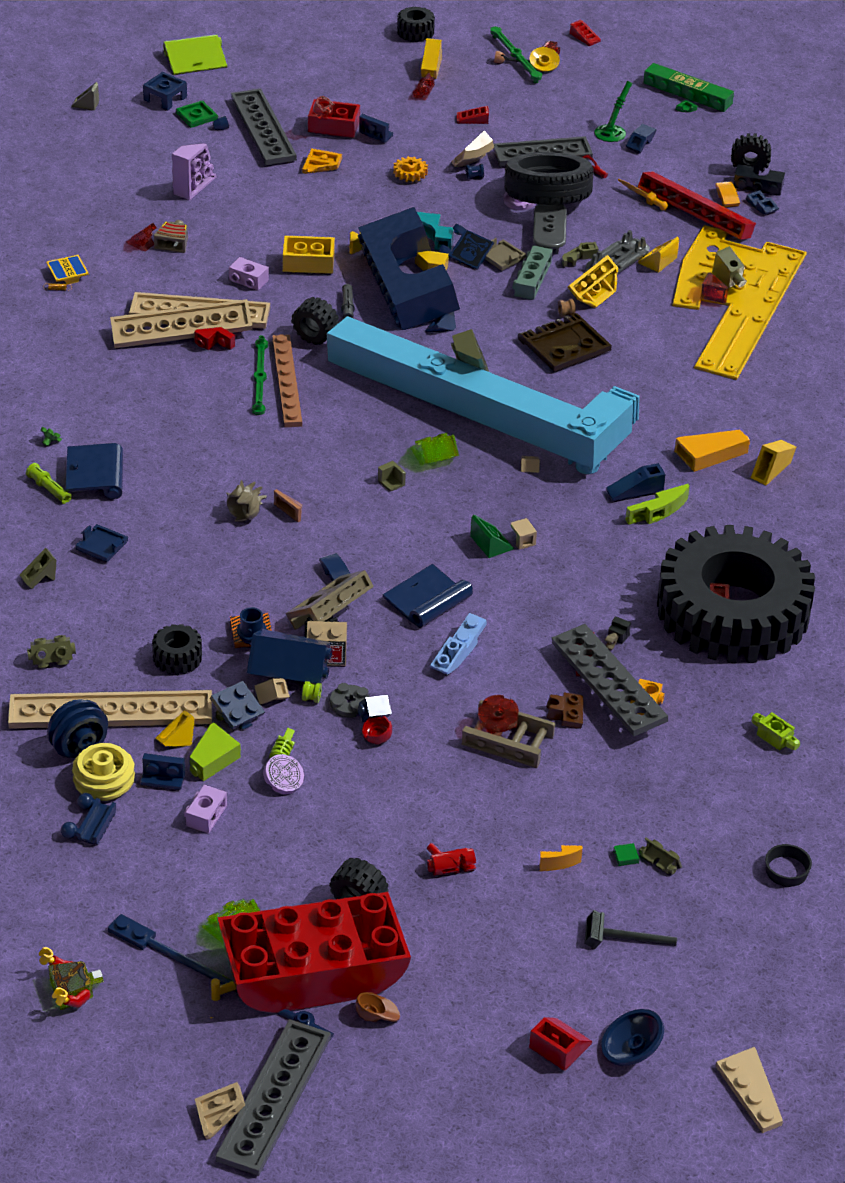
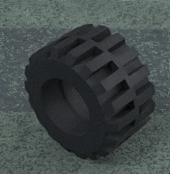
(415, 24)
(314, 320)
(177, 649)
(356, 879)

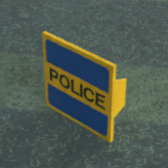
(67, 269)

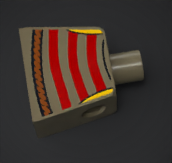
(172, 236)

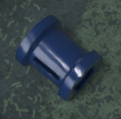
(479, 168)

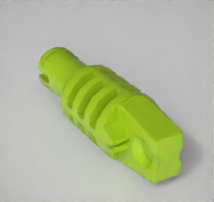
(283, 744)

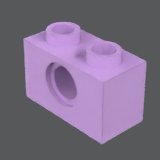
(248, 273)
(205, 809)

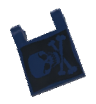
(469, 249)

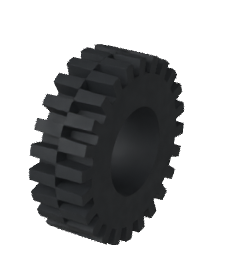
(735, 625)

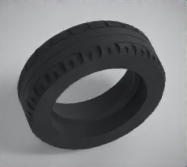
(548, 178)

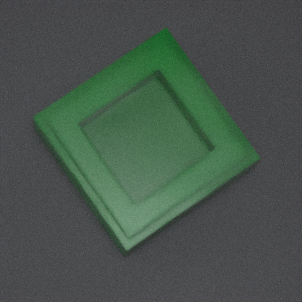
(626, 854)

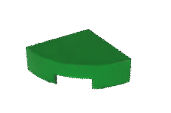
(686, 106)

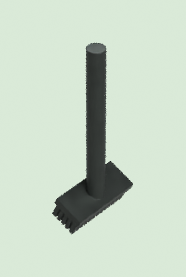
(595, 932)

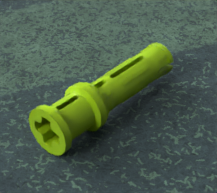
(42, 478)

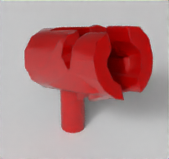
(450, 861)

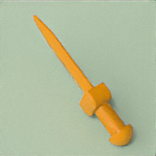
(650, 198)

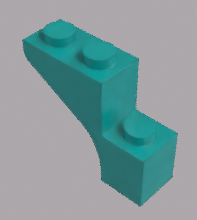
(439, 234)

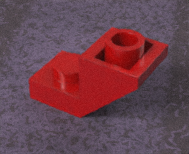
(210, 336)

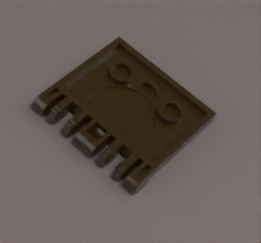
(567, 333)

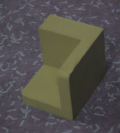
(391, 476)

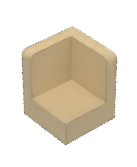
(525, 533)
(272, 690)

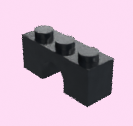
(748, 180)

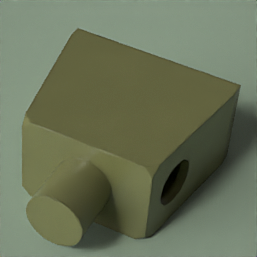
(729, 268)

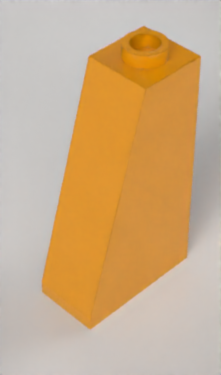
(711, 448)

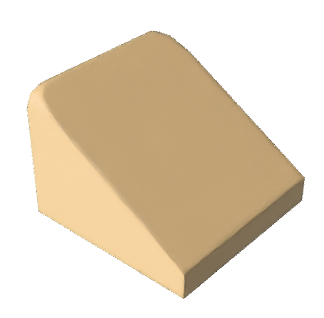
(530, 464)

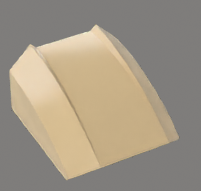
(474, 151)

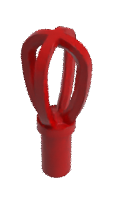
(596, 169)

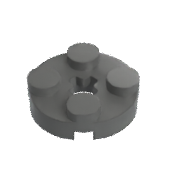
(344, 692)

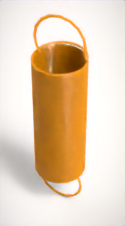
(56, 286)

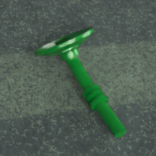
(610, 128)

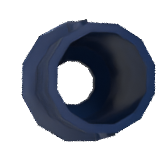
(250, 622)

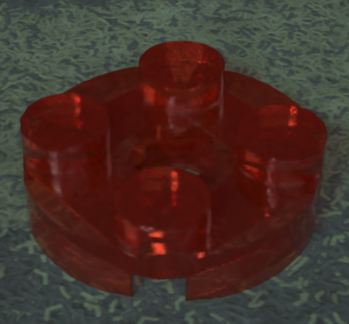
(501, 723)

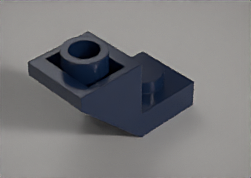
(640, 137)

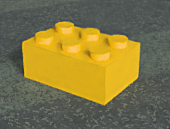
(308, 254)

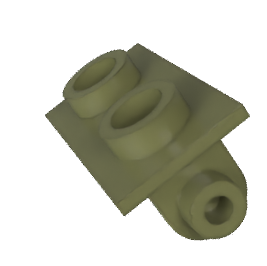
(654, 851)

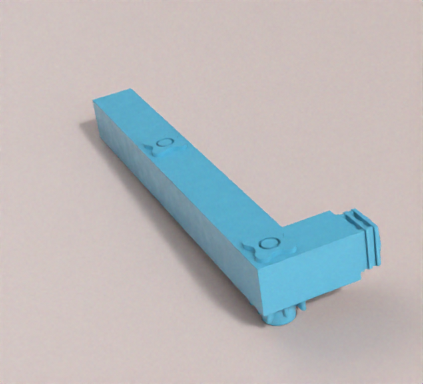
(519, 411)

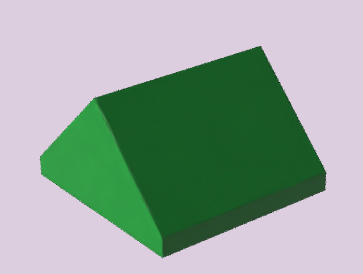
(488, 537)

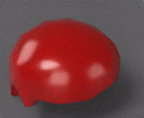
(377, 730)

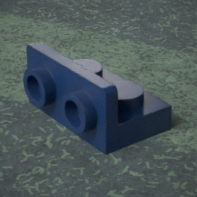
(374, 128)
(163, 771)

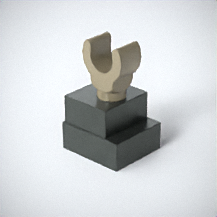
(617, 632)

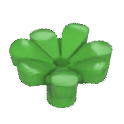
(50, 435)

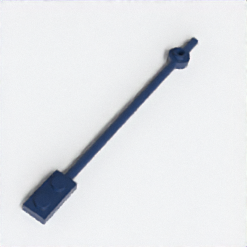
(143, 936)

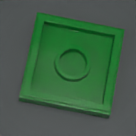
(196, 114)

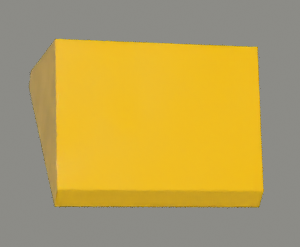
(661, 255)

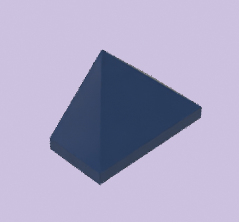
(443, 323)

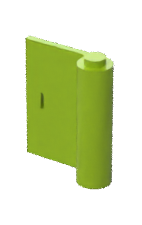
(195, 54)

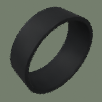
(791, 851)

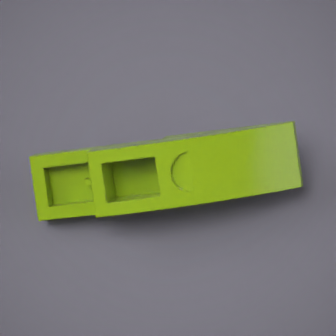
(662, 506)

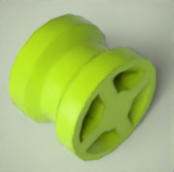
(311, 692)

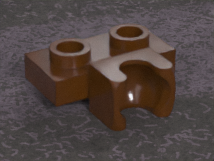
(566, 707)

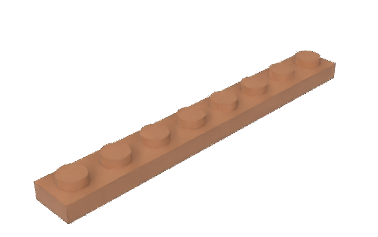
(287, 381)

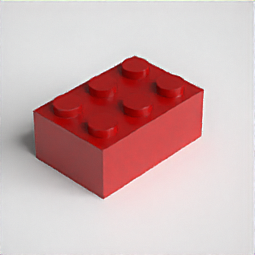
(341, 122)

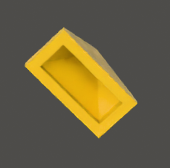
(178, 732)

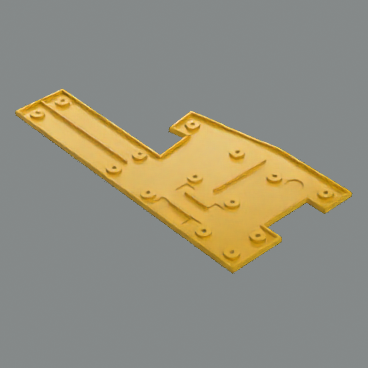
(749, 309)

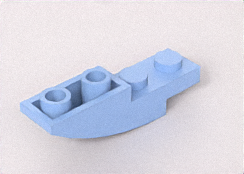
(460, 646)

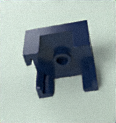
(165, 87)

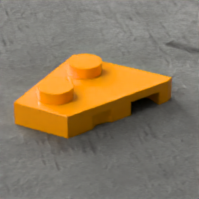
(321, 161)

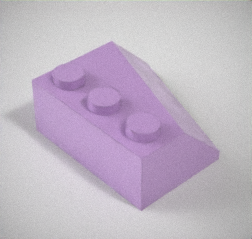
(191, 170)

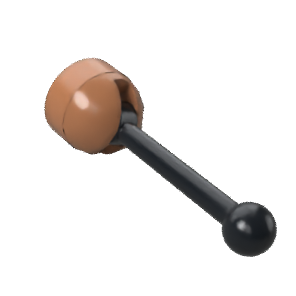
(500, 58)

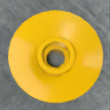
(544, 59)

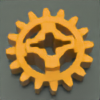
(410, 169)

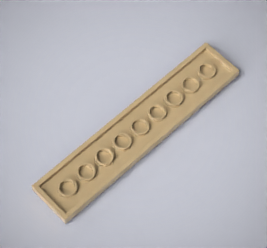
(120, 707)

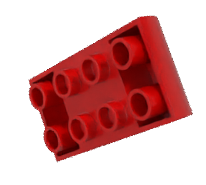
(315, 952)

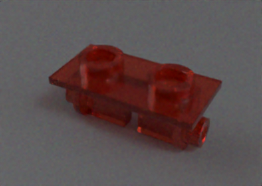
(424, 87)

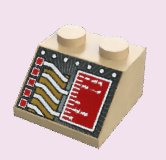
(331, 632)

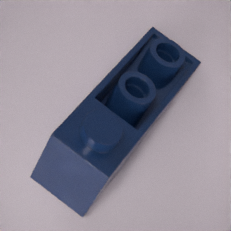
(640, 482)

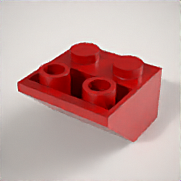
(557, 1042)

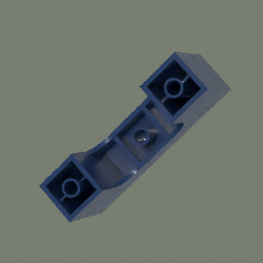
(410, 297)

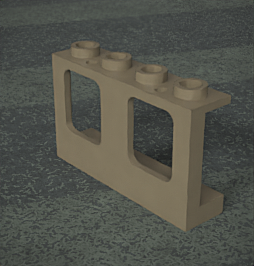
(330, 598)

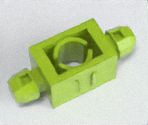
(775, 731)

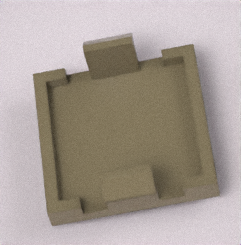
(504, 254)

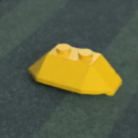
(596, 283)

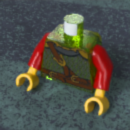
(69, 980)

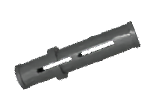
(347, 306)

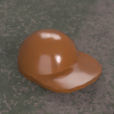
(374, 1007)

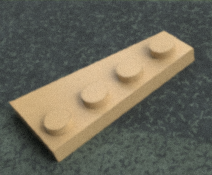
(750, 1085)

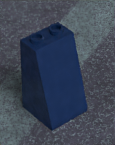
(289, 656)

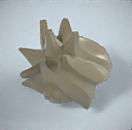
(245, 502)

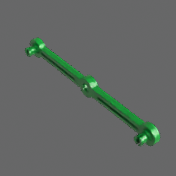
(516, 53)
(260, 376)

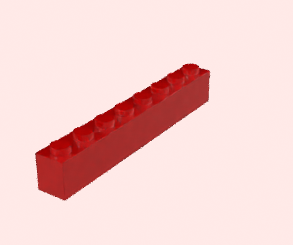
(697, 205)

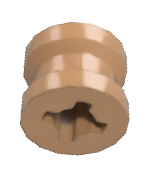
(566, 307)

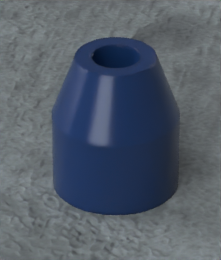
(221, 123)

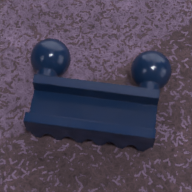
(94, 823)

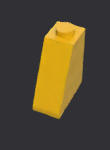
(431, 58)
(772, 460)

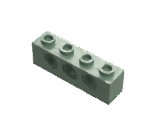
(532, 272)

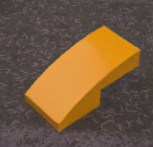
(728, 194)
(566, 858)

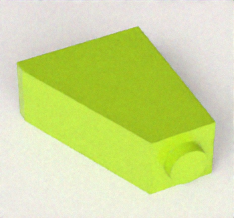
(214, 753)

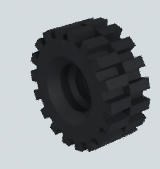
(755, 145)

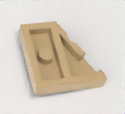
(219, 1108)

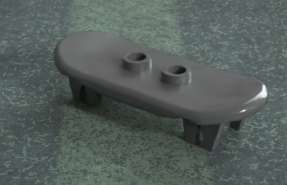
(550, 226)
(622, 252)

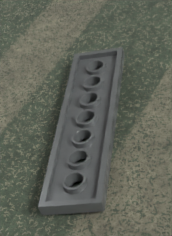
(263, 126)
(605, 688)
(281, 1107)

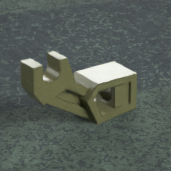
(583, 251)

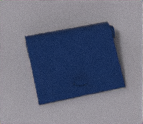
(98, 468)
(427, 595)

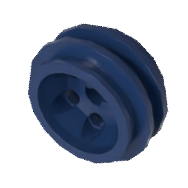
(76, 727)

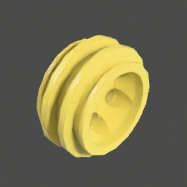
(103, 771)

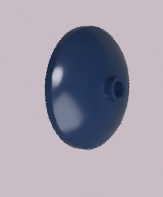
(633, 1037)

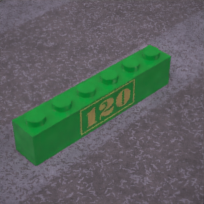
(688, 87)

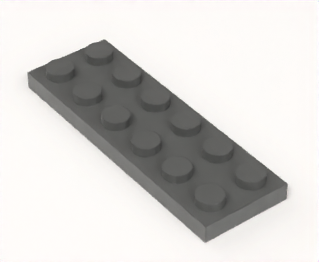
(575, 146)

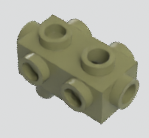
(56, 650)

